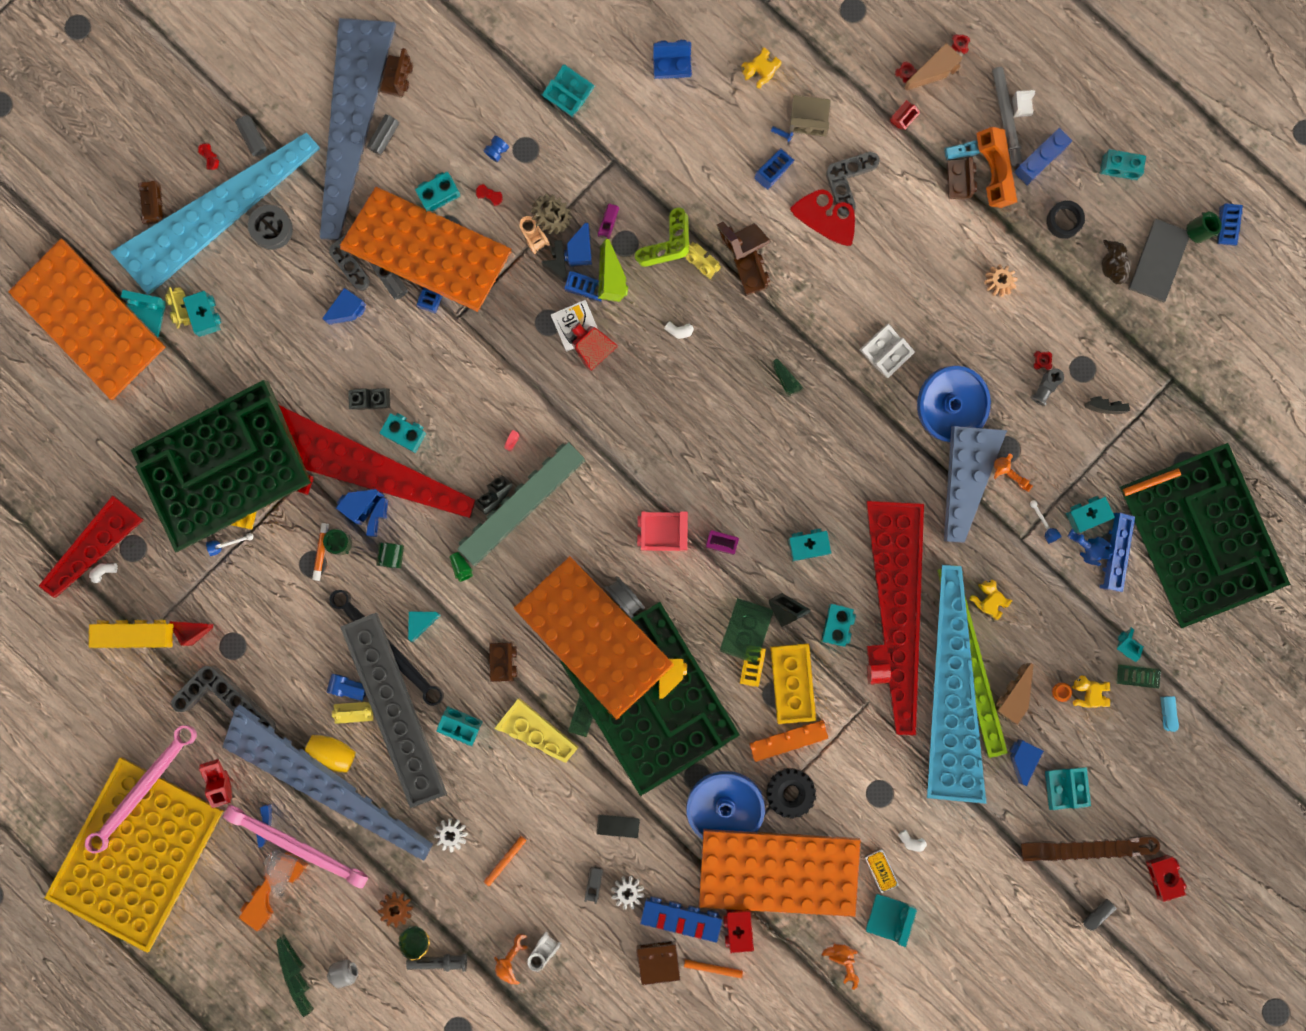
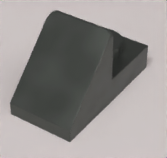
(557, 266)

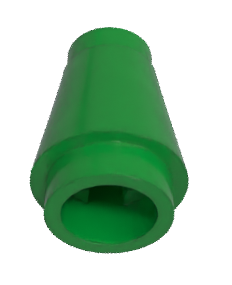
(461, 568)

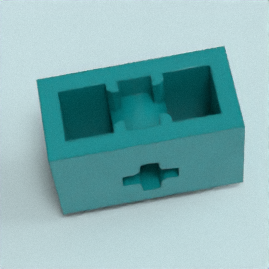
(195, 306)
(1101, 513)
(800, 552)

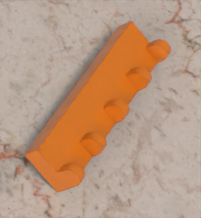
(788, 740)

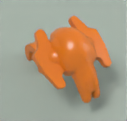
(1002, 465)
(844, 955)
(503, 966)

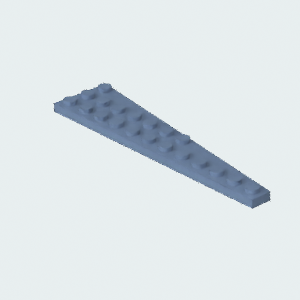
(357, 77)
(298, 769)

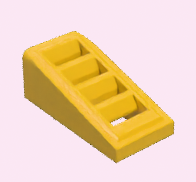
(758, 675)

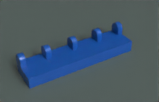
(1120, 547)

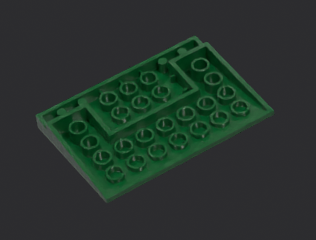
(220, 466)
(1206, 537)
(668, 733)

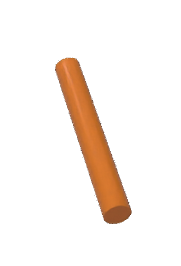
(1151, 482)
(505, 860)
(713, 968)

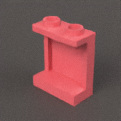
(663, 531)

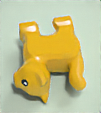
(761, 65)
(992, 601)
(1093, 694)

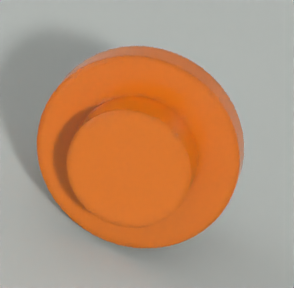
(1062, 692)

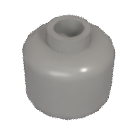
(342, 973)

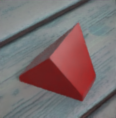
(190, 633)

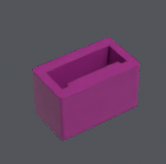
(722, 542)

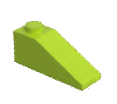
(611, 276)

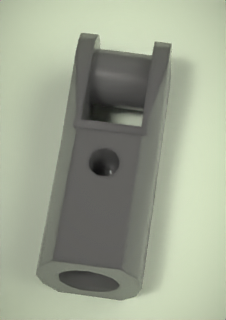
(594, 881)
(1099, 915)

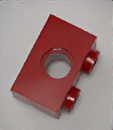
(1158, 869)

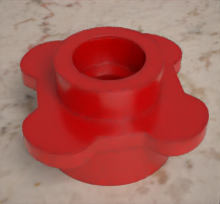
(960, 39)
(906, 66)
(1047, 356)

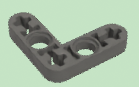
(841, 179)
(337, 259)

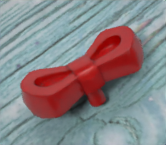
(205, 150)
(483, 192)

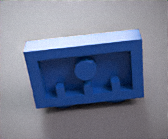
(672, 59)

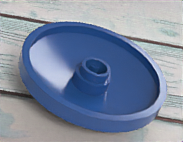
(964, 391)
(743, 799)

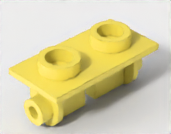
(707, 266)
(175, 300)
(352, 712)

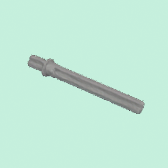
(1007, 116)

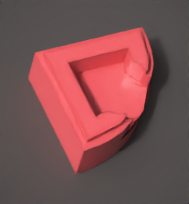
(512, 440)

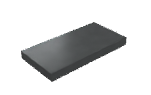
(1159, 260)

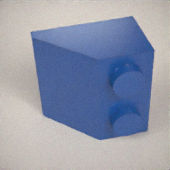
(359, 504)

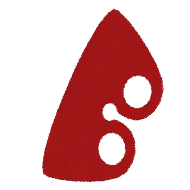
(831, 226)

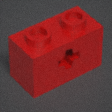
(740, 942)

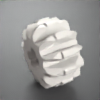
(450, 841)
(623, 887)

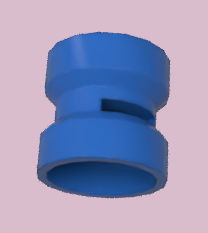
(497, 146)

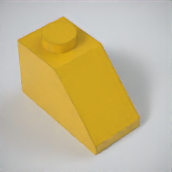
(672, 677)

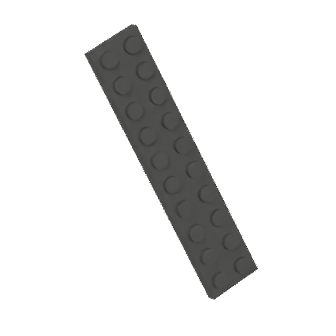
(393, 710)

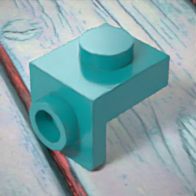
(1129, 646)

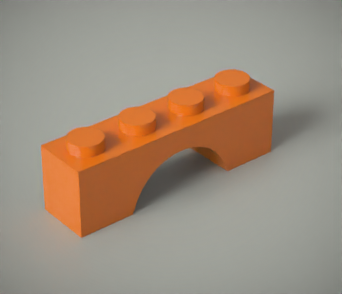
(994, 147)
(258, 910)

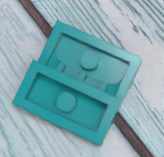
(568, 90)
(1067, 788)

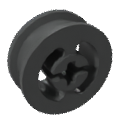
(261, 237)
(624, 597)

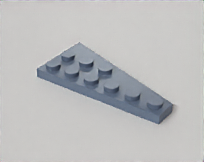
(969, 469)

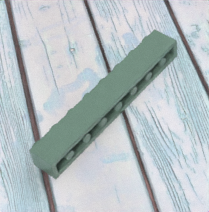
(521, 504)

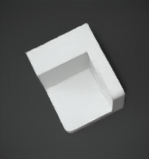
(1022, 103)

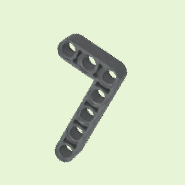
(214, 685)

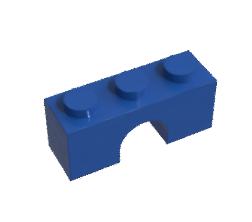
(1043, 156)

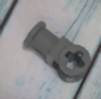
(1047, 386)

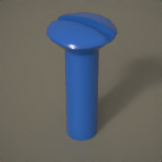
(782, 133)

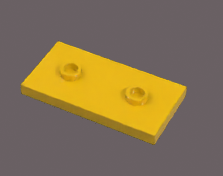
(793, 683)

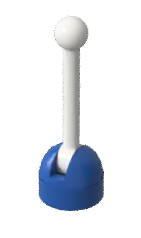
(1051, 533)
(215, 547)

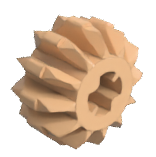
(1003, 287)

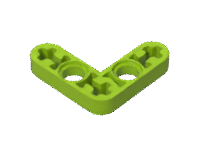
(670, 246)

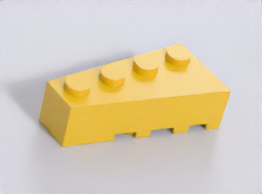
(130, 635)

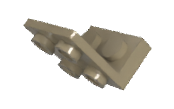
(810, 115)

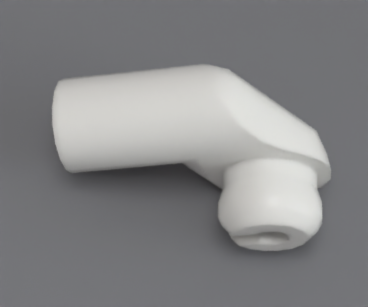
(679, 332)
(100, 569)
(912, 844)

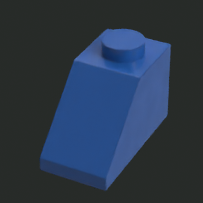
(579, 248)
(345, 308)
(1024, 760)

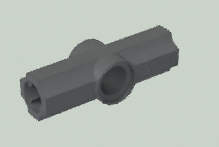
(391, 282)

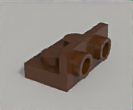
(961, 178)
(752, 273)
(502, 662)

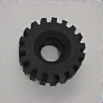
(805, 796)

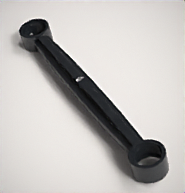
(403, 663)

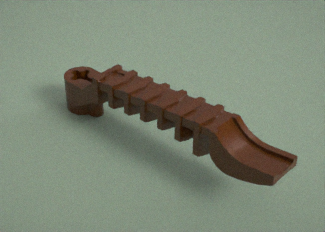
(1084, 850)

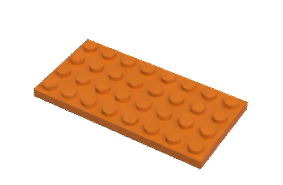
(426, 249)
(87, 319)
(593, 637)
(779, 872)

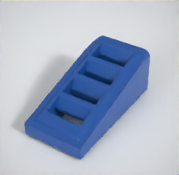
(765, 177)
(1236, 217)
(573, 275)
(428, 307)

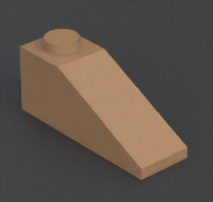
(938, 67)

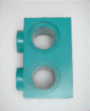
(1123, 164)
(440, 197)
(401, 436)
(833, 624)
(459, 726)

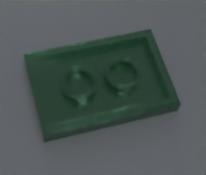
(746, 631)

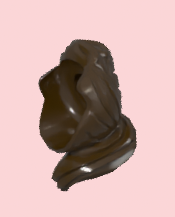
(1116, 263)

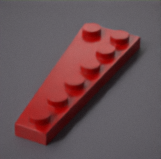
(97, 539)

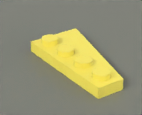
(530, 727)

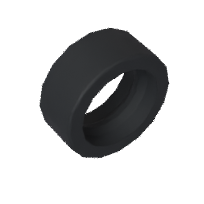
(1077, 211)

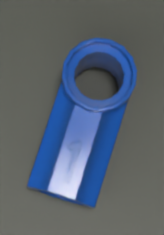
(342, 686)

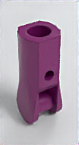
(608, 219)

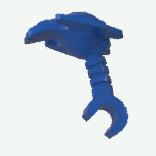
(1094, 548)

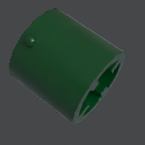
(1204, 227)
(337, 542)
(390, 555)

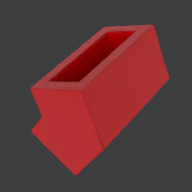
(905, 115)

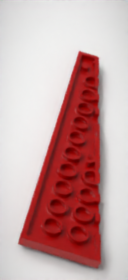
(353, 463)
(897, 561)

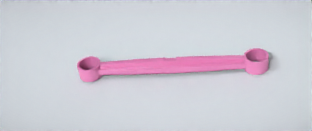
(140, 789)
(294, 846)

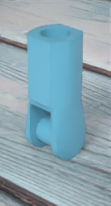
(959, 151)
(1169, 713)

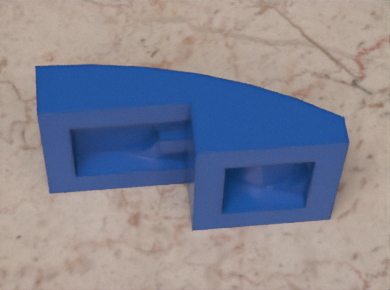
(379, 511)
(266, 813)

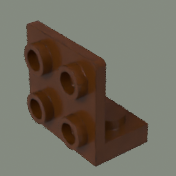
(396, 74)
(743, 241)
(658, 962)

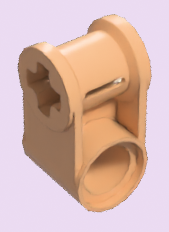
(535, 237)

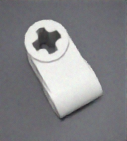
(544, 951)

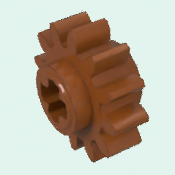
(388, 911)

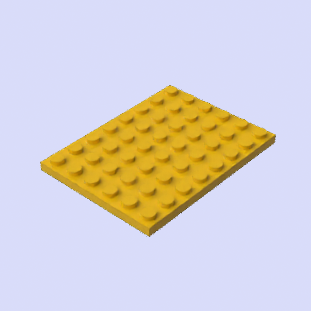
(145, 863)

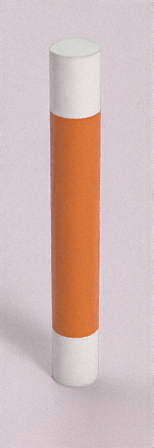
(320, 553)

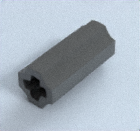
(383, 134)
(251, 135)

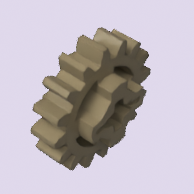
(551, 214)

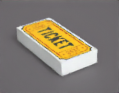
(881, 871)

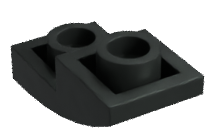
(369, 399)
(1103, 406)
(497, 492)
(618, 826)

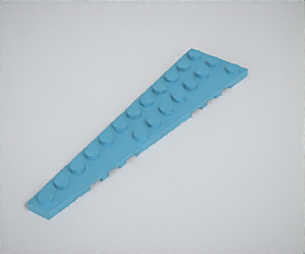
(179, 237)
(955, 738)

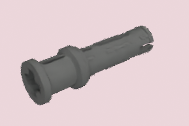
(447, 963)

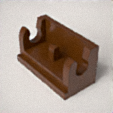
(151, 202)

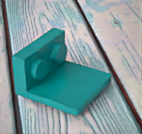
(147, 309)
(891, 919)

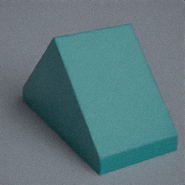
(420, 622)

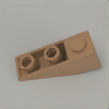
(1017, 698)

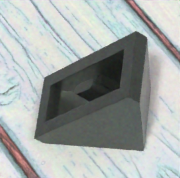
(787, 609)

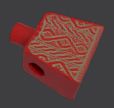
(591, 345)

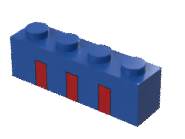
(681, 920)

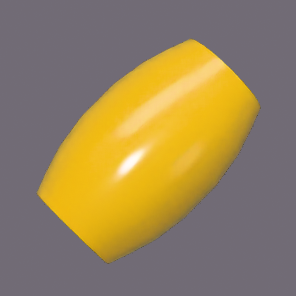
(331, 752)

